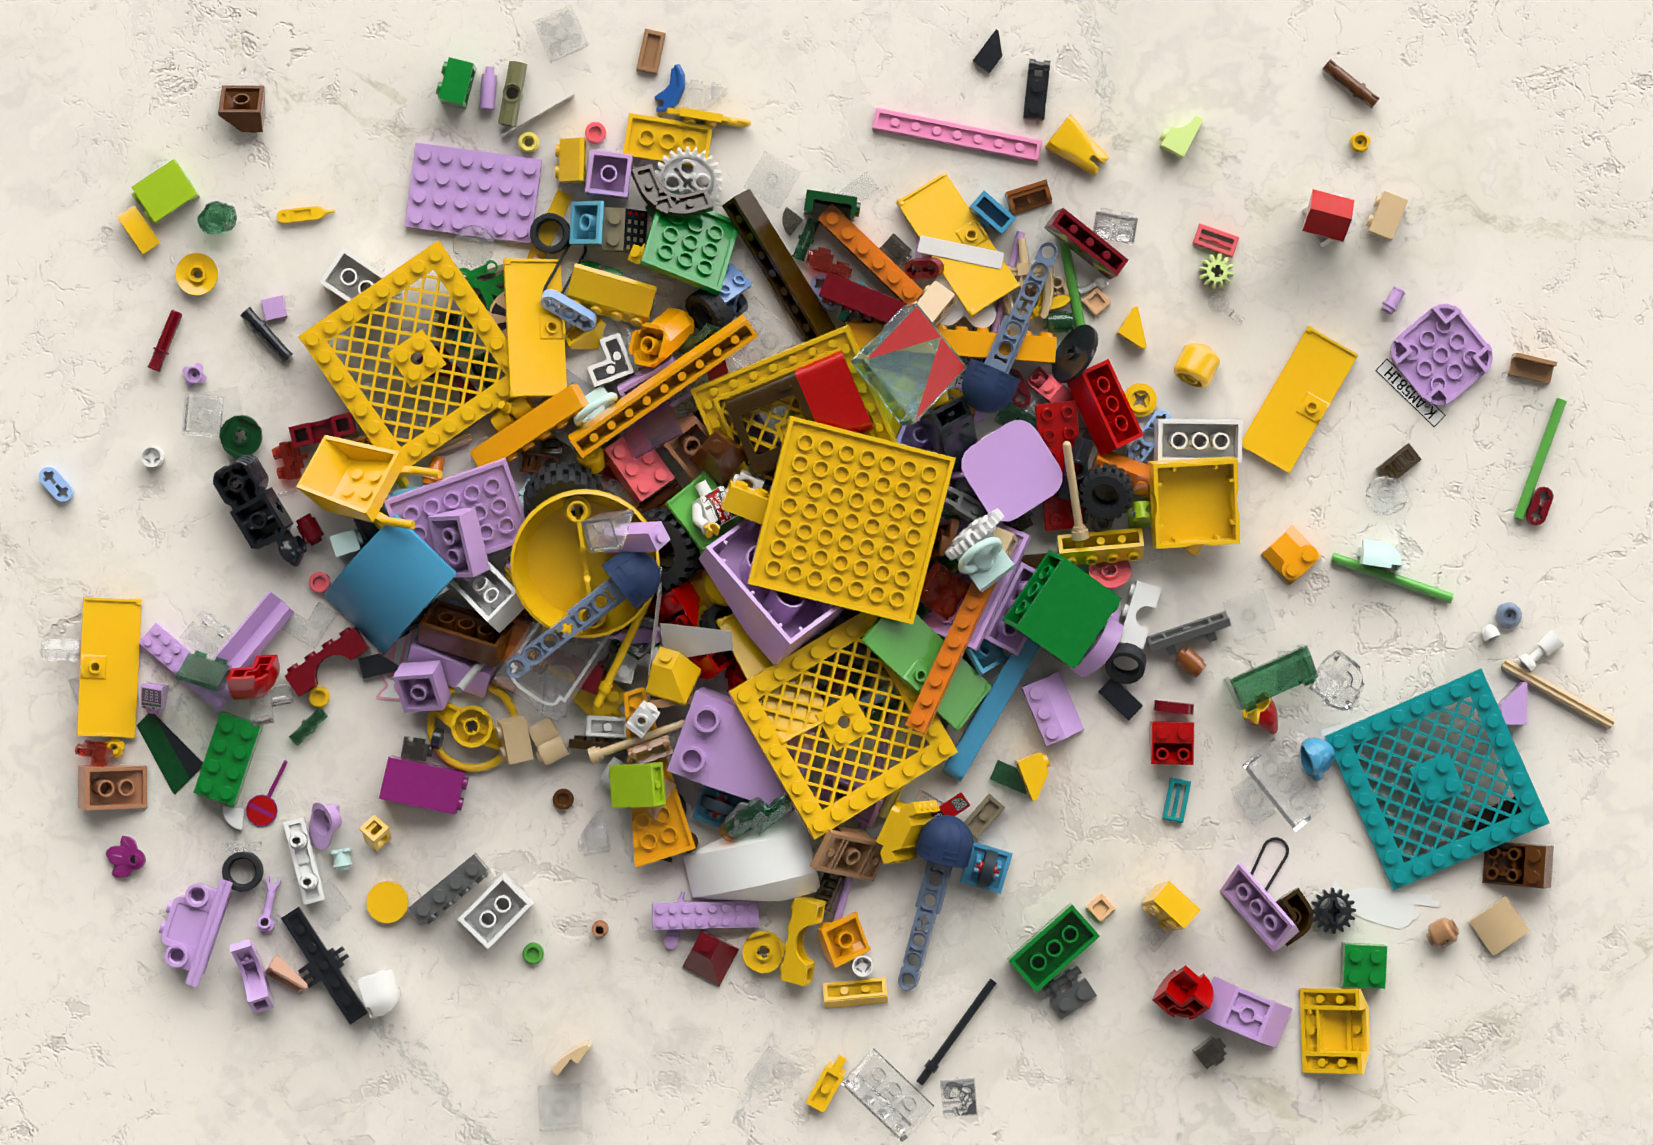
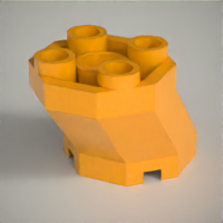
(661, 337)

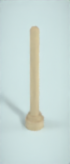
(1079, 530)
(598, 753)

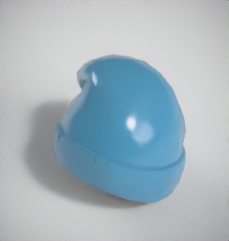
(1316, 757)

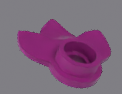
(122, 857)

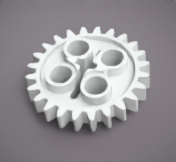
(701, 168)
(975, 532)

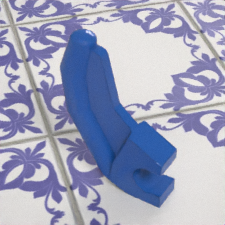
(674, 91)

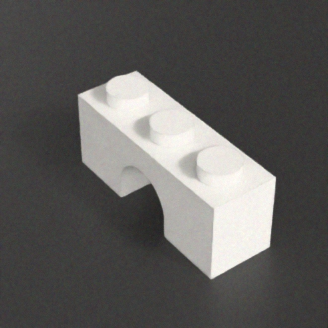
(1141, 595)

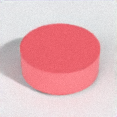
(595, 132)
(319, 582)

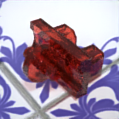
(292, 461)

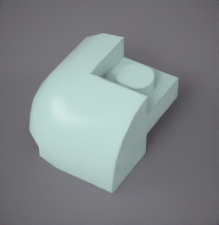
(1379, 555)

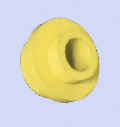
(528, 135)

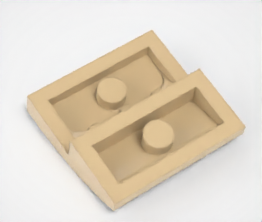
(1499, 925)
(574, 1054)

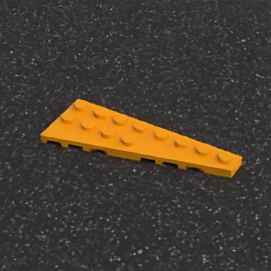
(670, 831)

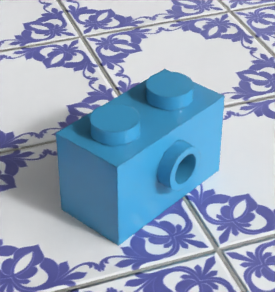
(991, 213)

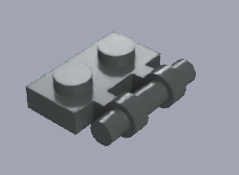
(1073, 997)

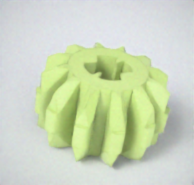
(1221, 267)

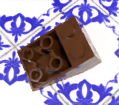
(1519, 865)

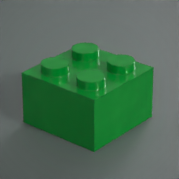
(456, 82)
(1363, 965)

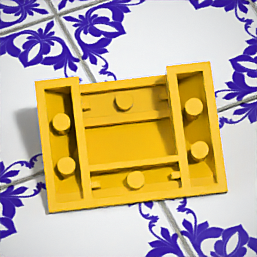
(1334, 1030)

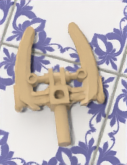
(1021, 272)

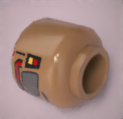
(1442, 932)

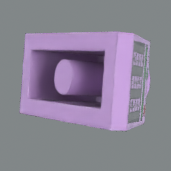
(153, 697)
(1514, 705)

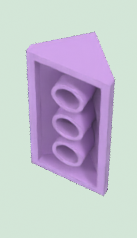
(998, 631)
(454, 667)
(1258, 908)

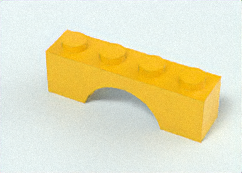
(797, 965)

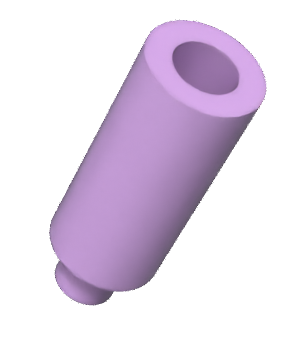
(488, 89)

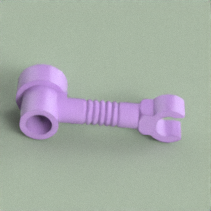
(271, 890)

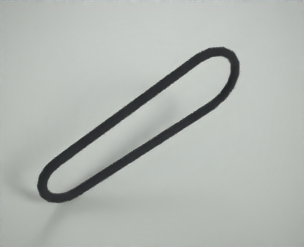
(1280, 865)

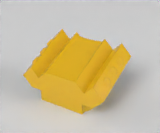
(903, 828)

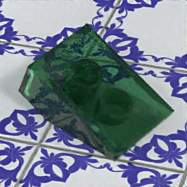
(204, 671)

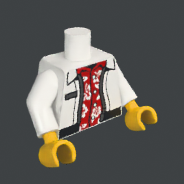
(707, 509)

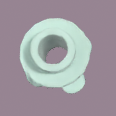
(342, 858)

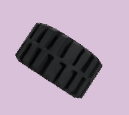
(1103, 508)

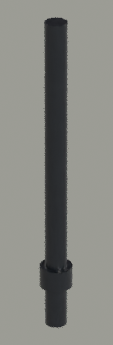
(932, 1065)

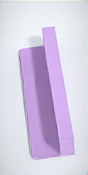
(256, 631)

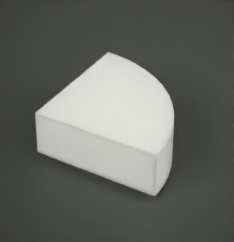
(234, 816)

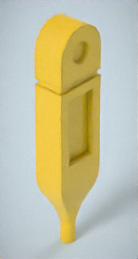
(302, 214)

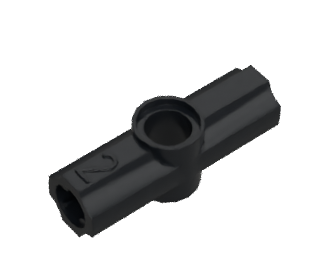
(1081, 452)

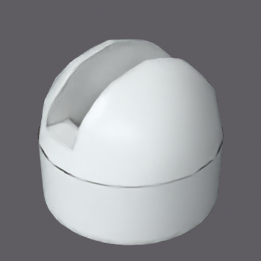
(1490, 632)

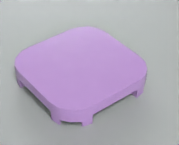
(1441, 354)
(1011, 470)

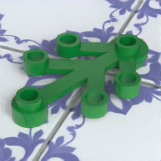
(488, 286)

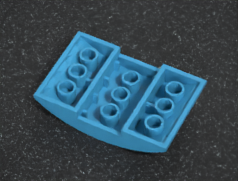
(389, 584)

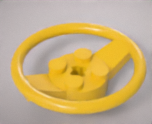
(457, 720)

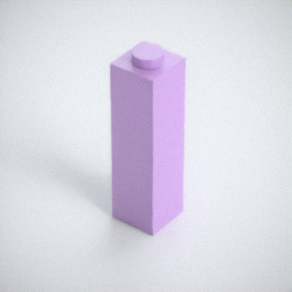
(644, 537)

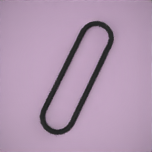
(557, 265)

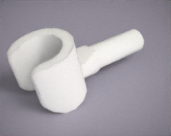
(1101, 283)

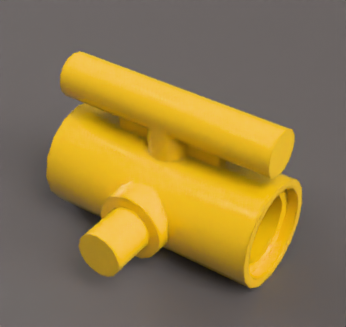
(510, 411)

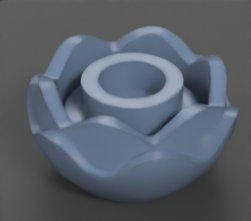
(1503, 610)

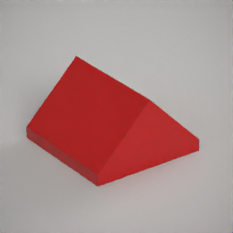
(1328, 215)

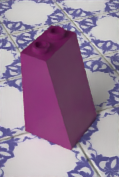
(423, 785)

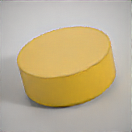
(319, 696)

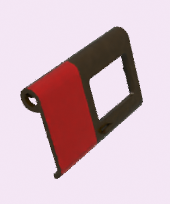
(823, 393)

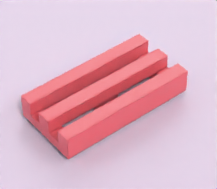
(1228, 253)

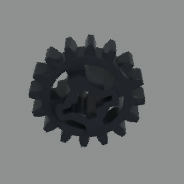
(1342, 910)

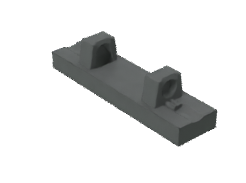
(1207, 625)

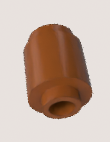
(1190, 661)

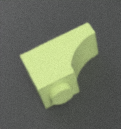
(1179, 139)

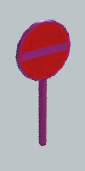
(262, 808)

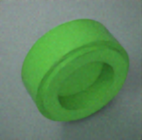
(533, 953)

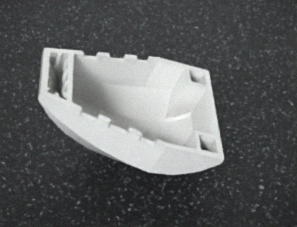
(755, 865)

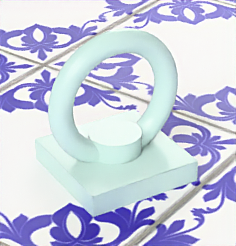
(598, 402)
(985, 562)

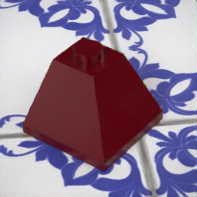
(710, 957)

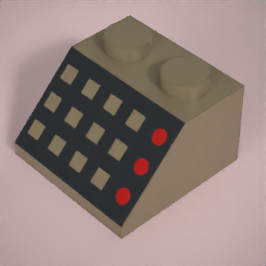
(623, 229)

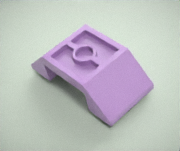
(1247, 1013)

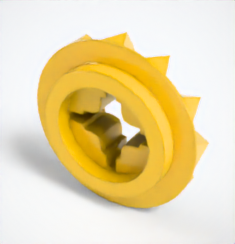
(1150, 400)

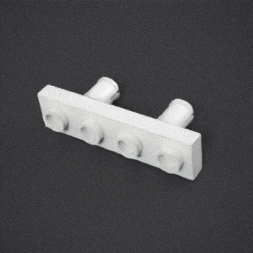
(304, 861)

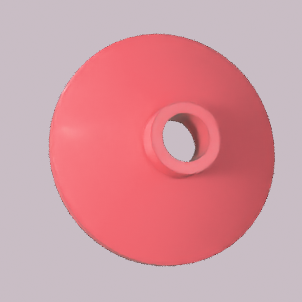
(1121, 573)

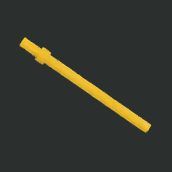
(606, 684)

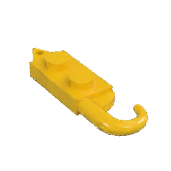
(708, 118)

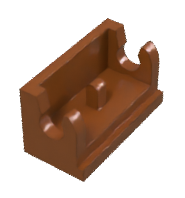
(1029, 197)

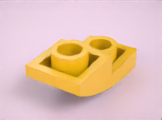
(138, 229)

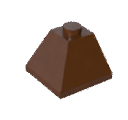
(243, 107)
(719, 456)

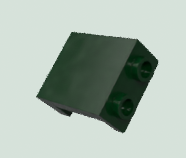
(831, 198)

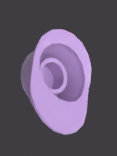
(323, 823)

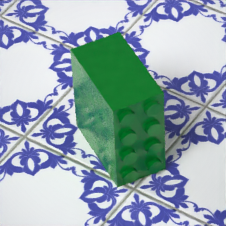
(1062, 609)

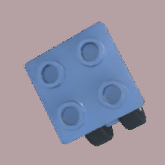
(733, 286)

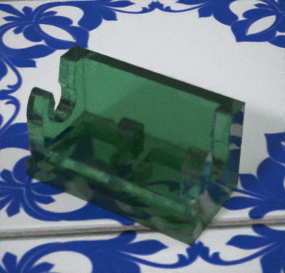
(1013, 412)

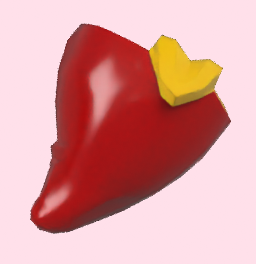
(1264, 716)

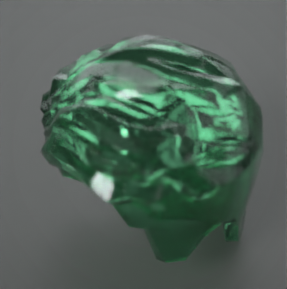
(217, 218)

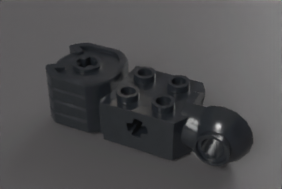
(258, 509)

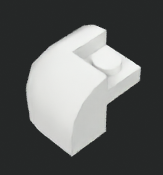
(379, 992)

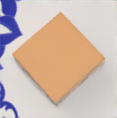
(1096, 301)
(1100, 907)

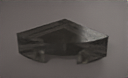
(790, 221)

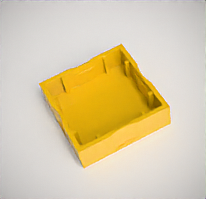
(1194, 502)

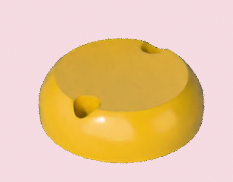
(557, 570)

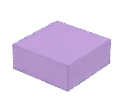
(274, 308)

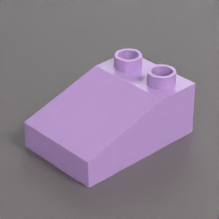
(771, 618)
(723, 753)

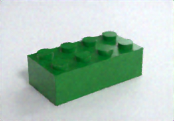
(228, 759)
(1053, 947)

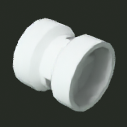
(150, 454)
(862, 968)

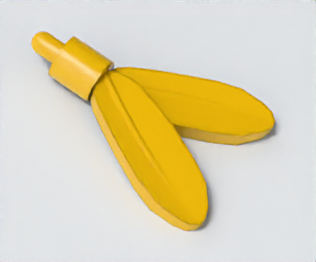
(1057, 302)

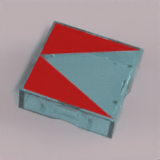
(909, 364)

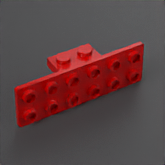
(1055, 425)

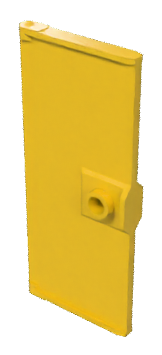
(941, 213)
(533, 332)
(1298, 399)
(754, 661)
(109, 667)

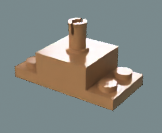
(848, 853)

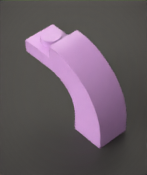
(1103, 647)
(253, 976)

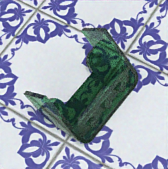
(1272, 678)

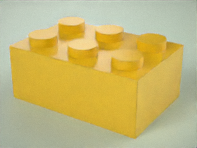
(1170, 907)

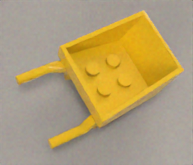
(357, 478)

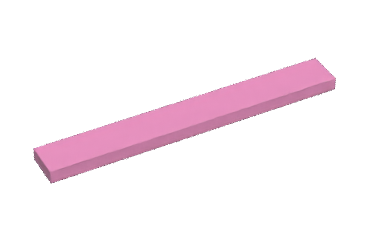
(957, 134)

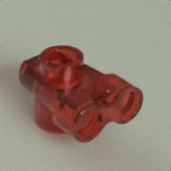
(96, 750)

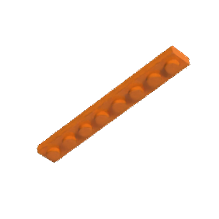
(948, 658)

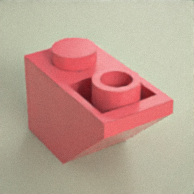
(1048, 386)

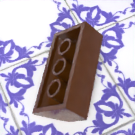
(463, 633)

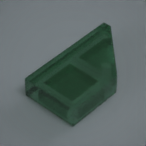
(1008, 776)

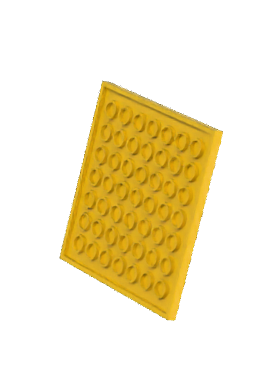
(851, 520)

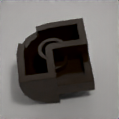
(1298, 910)

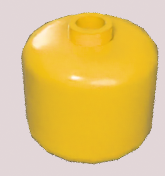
(1196, 365)

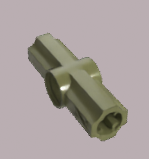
(514, 80)

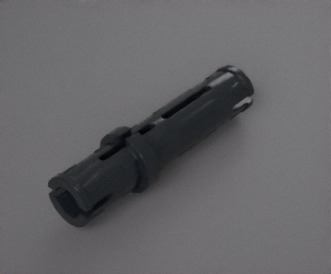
(266, 334)

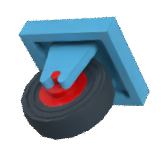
(715, 806)
(987, 868)

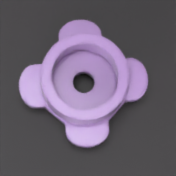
(188, 371)

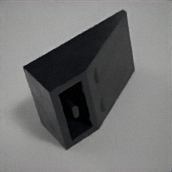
(951, 429)

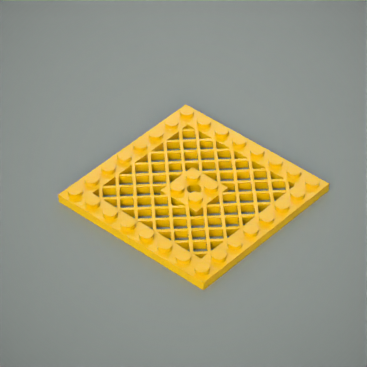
(317, 343)
(711, 392)
(786, 769)

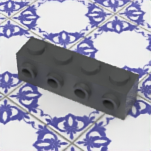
(455, 883)

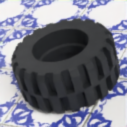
(555, 480)
(685, 550)

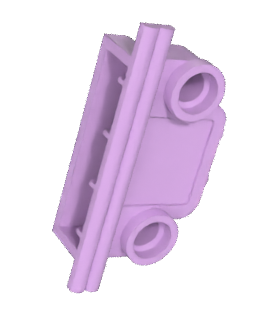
(193, 927)

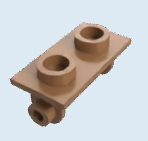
(650, 750)

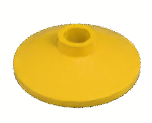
(189, 265)

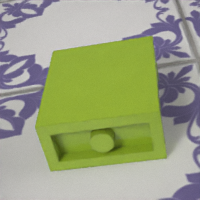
(164, 191)
(637, 785)

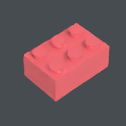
(640, 475)

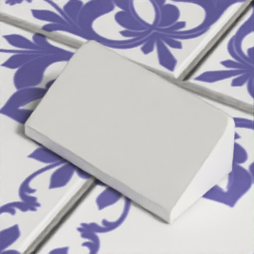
(605, 727)

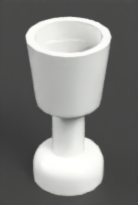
(1547, 645)

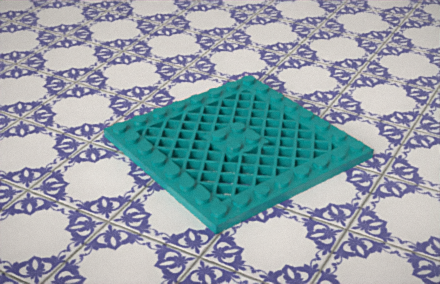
(1437, 779)

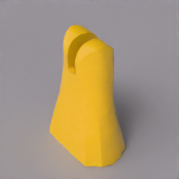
(1076, 146)

